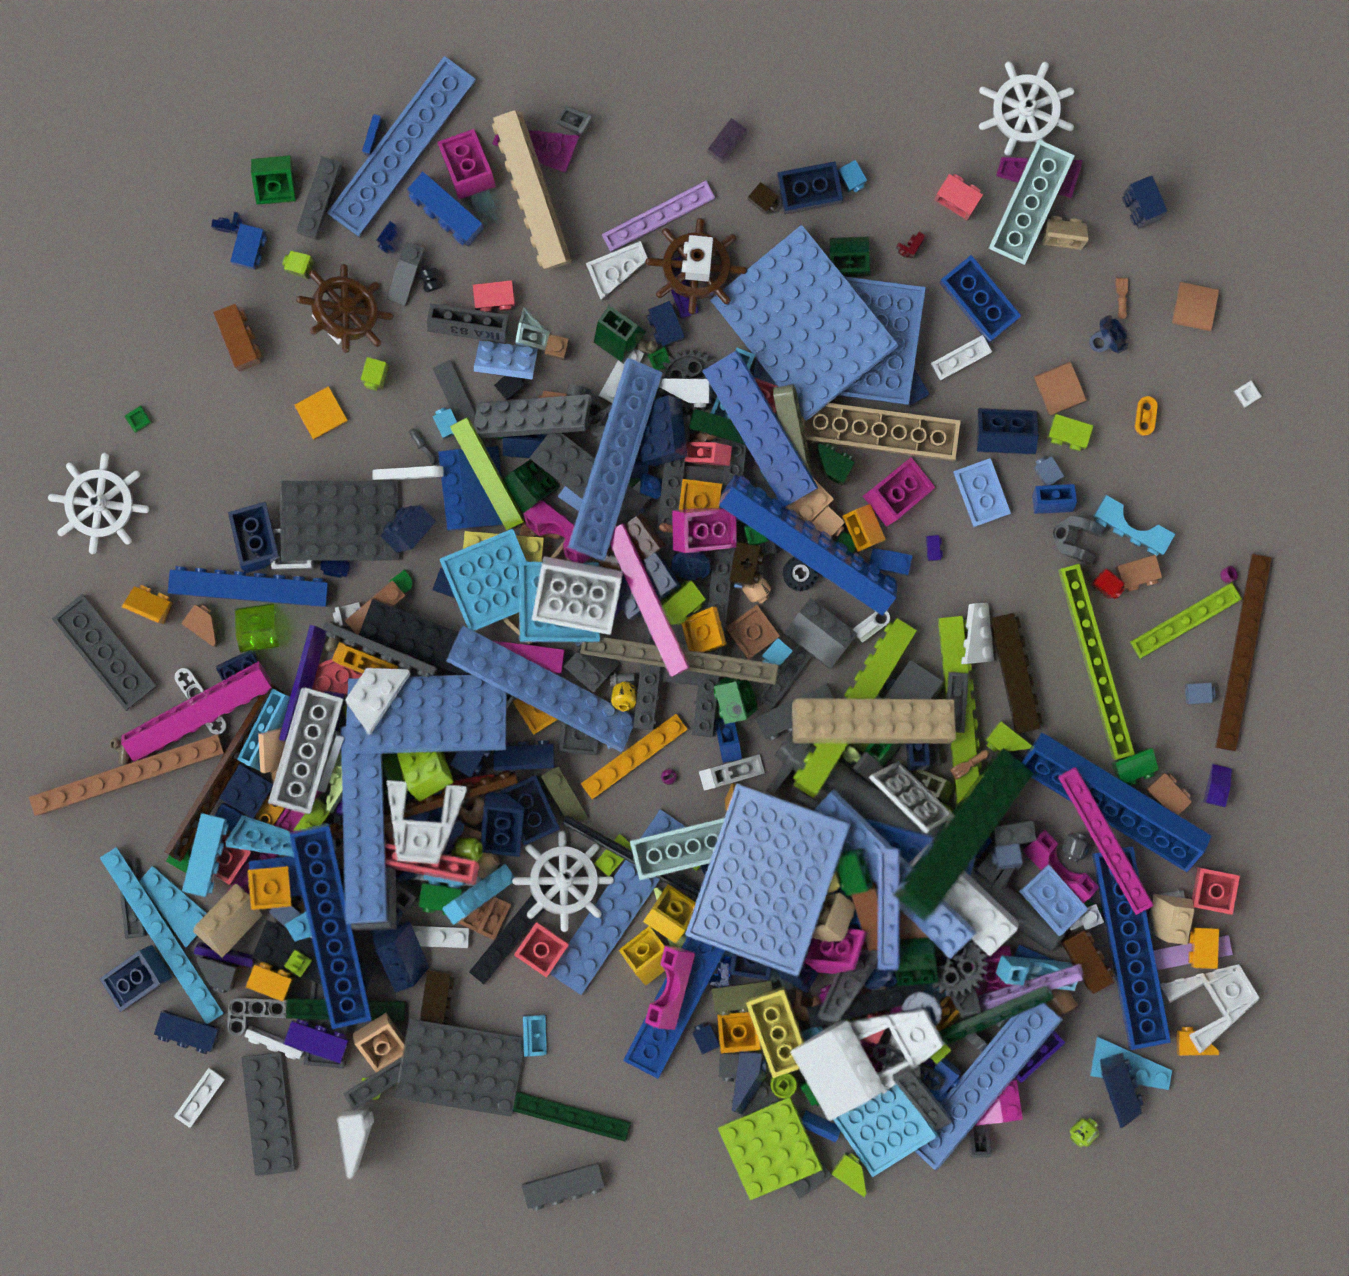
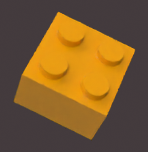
(270, 981)

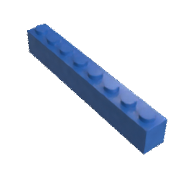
(248, 587)

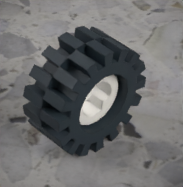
(792, 580)

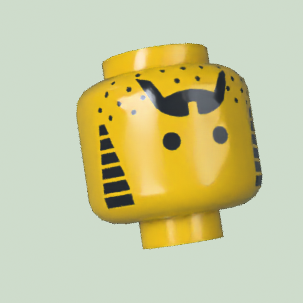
(624, 696)

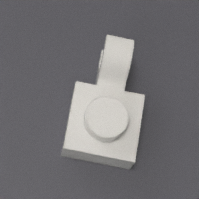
(1089, 919)

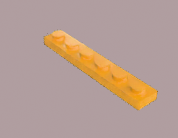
(634, 756)

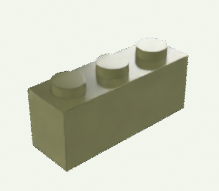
(735, 996)

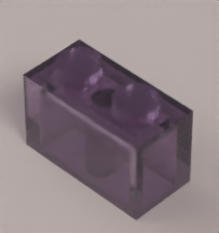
(727, 141)

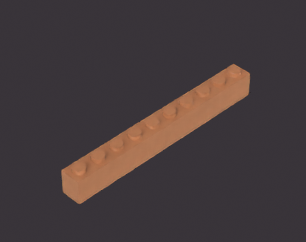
(127, 775)

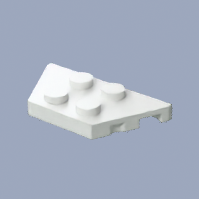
(375, 694)

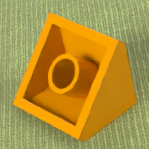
(737, 1033)

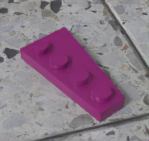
(551, 148)
(1012, 169)

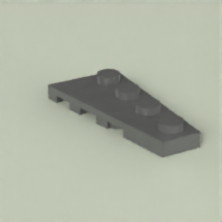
(847, 985)

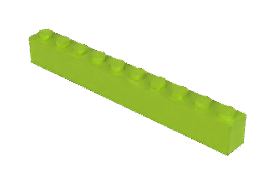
(1096, 662)
(867, 687)
(965, 744)

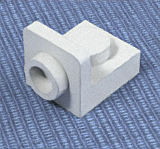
(344, 612)

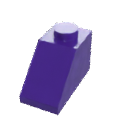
(1218, 786)

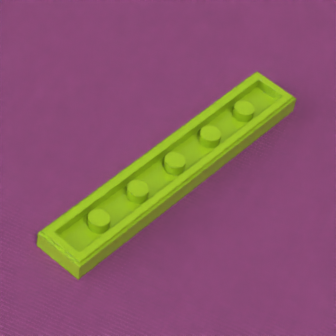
(487, 473)
(1185, 620)

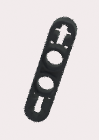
(883, 1059)

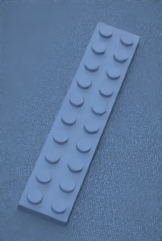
(401, 146)
(615, 459)
(541, 688)
(363, 836)
(618, 908)
(943, 927)
(989, 1078)

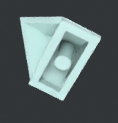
(531, 332)

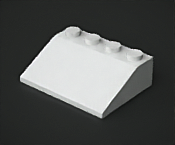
(577, 595)
(912, 797)
(837, 1070)
(354, 1133)

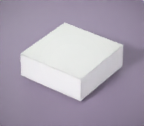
(1247, 394)

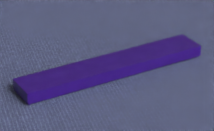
(305, 673)

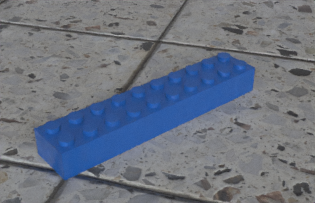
(809, 544)
(1120, 804)
(327, 922)
(1132, 960)

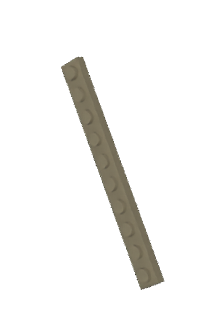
(697, 661)

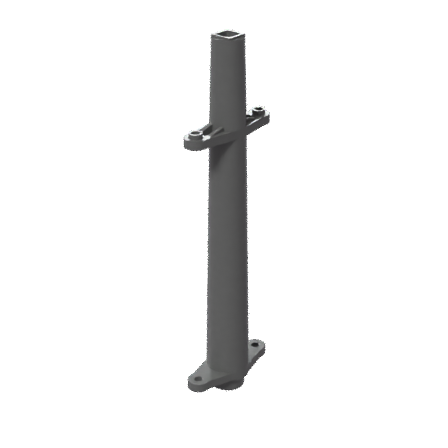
(877, 806)

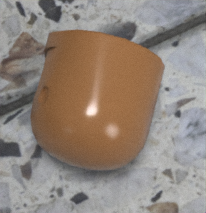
(473, 811)
(801, 1001)
(1062, 1002)

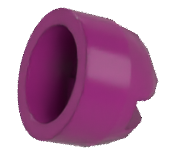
(1229, 574)
(667, 772)

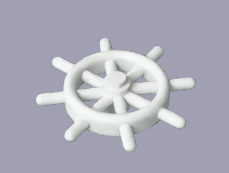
(1026, 107)
(98, 503)
(563, 880)

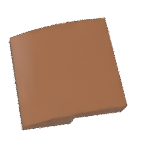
(1195, 306)
(1059, 388)
(487, 918)

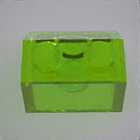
(256, 627)

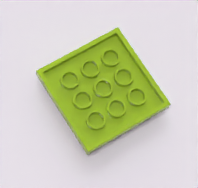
(770, 1148)

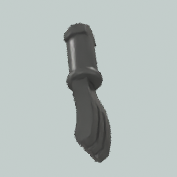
(421, 444)

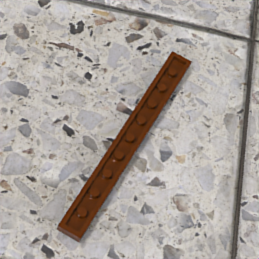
(1243, 652)
(215, 785)
(432, 802)

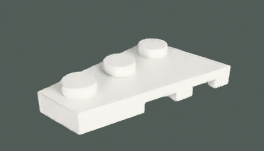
(615, 267)
(979, 639)

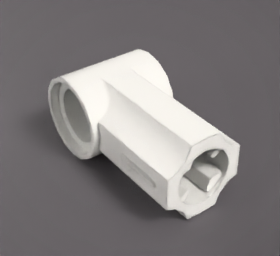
(870, 626)

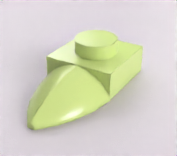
(850, 754)

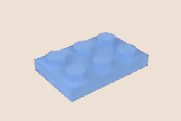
(505, 359)
(981, 492)
(1053, 900)

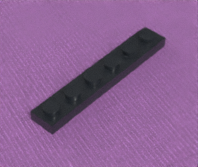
(507, 939)
(868, 1003)

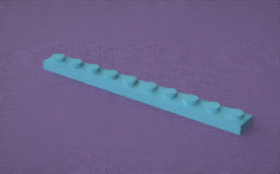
(161, 935)

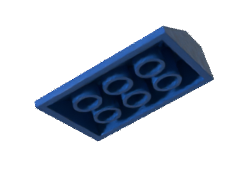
(463, 494)

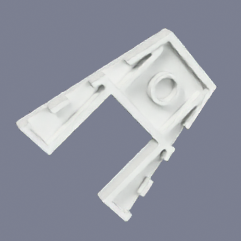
(422, 840)
(1230, 993)
(913, 1033)

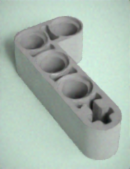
(248, 1011)

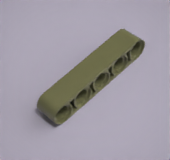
(791, 420)

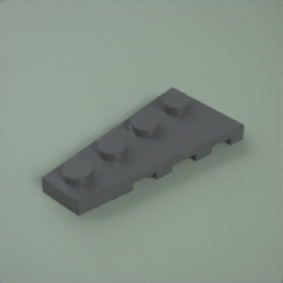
(968, 1004)

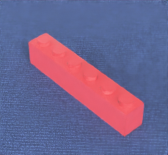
(447, 868)

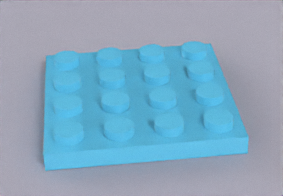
(486, 579)
(541, 631)
(885, 1130)

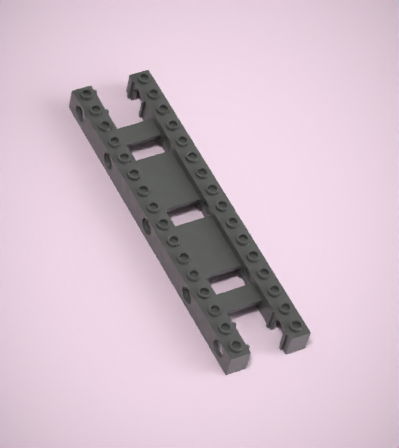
(715, 595)

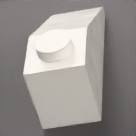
(691, 390)
(731, 772)

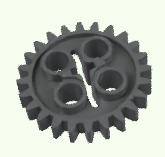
(681, 364)
(970, 955)

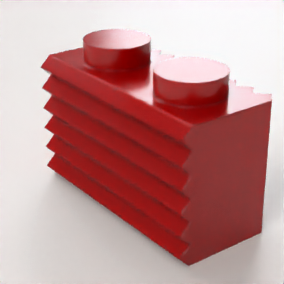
(1108, 584)

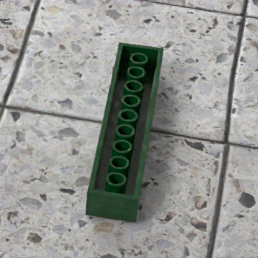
(963, 834)

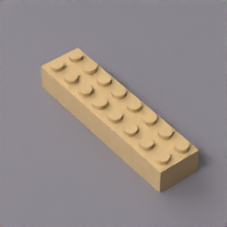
(531, 189)
(884, 431)
(873, 721)

